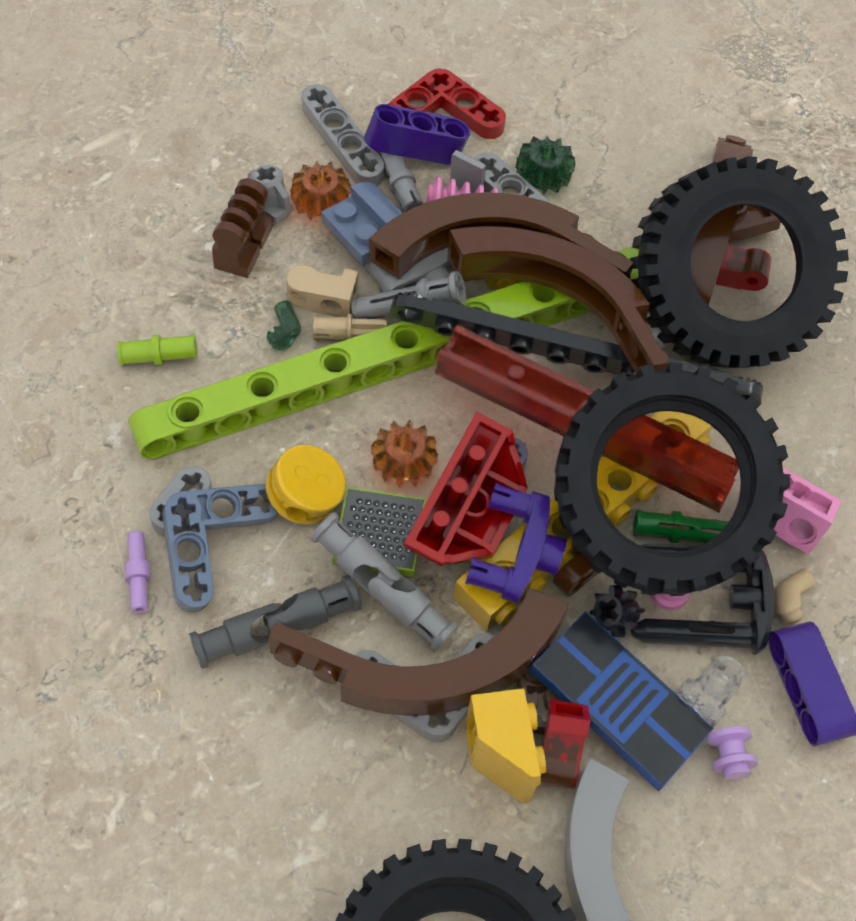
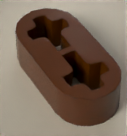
(574, 575)

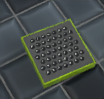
(384, 523)

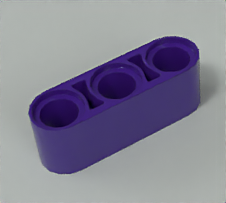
(416, 134)
(812, 683)

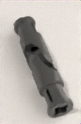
(298, 612)

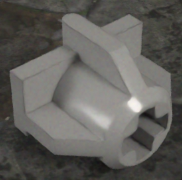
(278, 200)

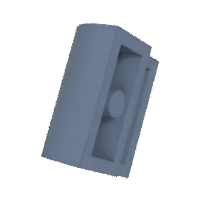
(359, 218)

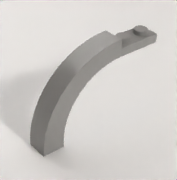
(589, 845)

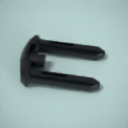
(755, 596)

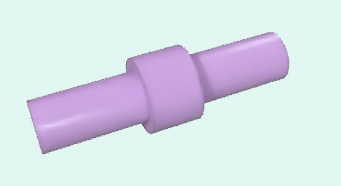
(137, 572)

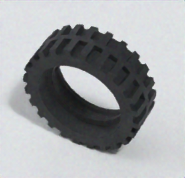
(728, 413)

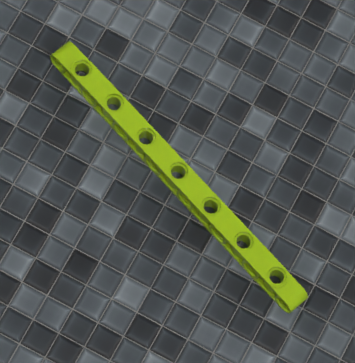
(307, 378)

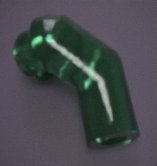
(289, 327)

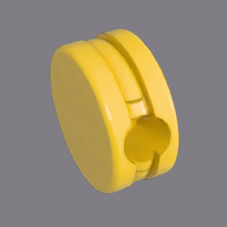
(305, 484)

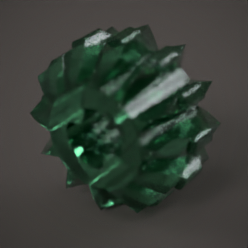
(545, 164)

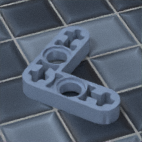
(205, 519)

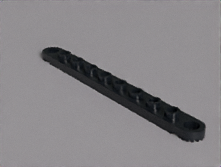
(528, 338)

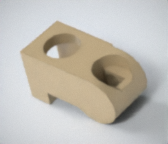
(322, 291)

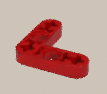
(447, 98)

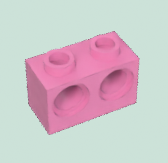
(807, 513)

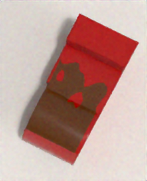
(744, 268)
(564, 742)

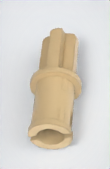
(343, 327)

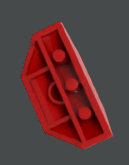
(456, 515)

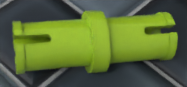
(157, 350)

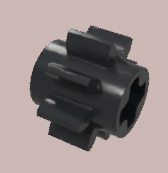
(619, 616)

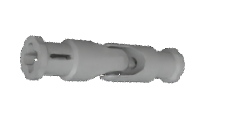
(390, 587)

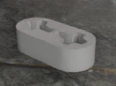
(187, 475)

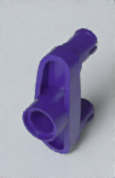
(536, 549)

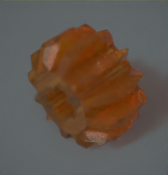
(318, 188)
(410, 466)

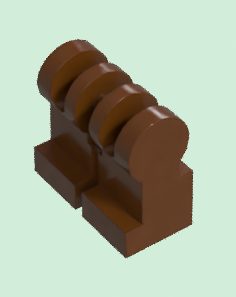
(242, 229)

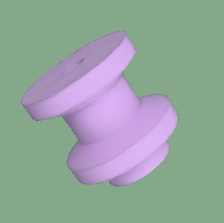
(733, 758)

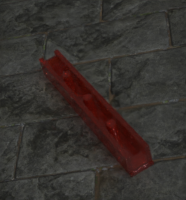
(554, 399)

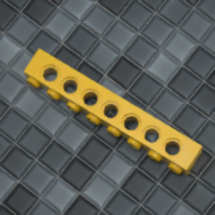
(489, 608)

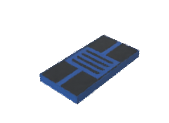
(624, 698)

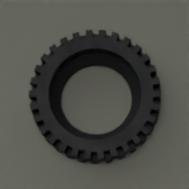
(667, 275)
(456, 882)

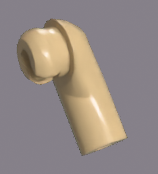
(788, 596)

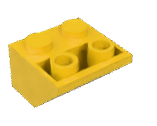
(503, 741)

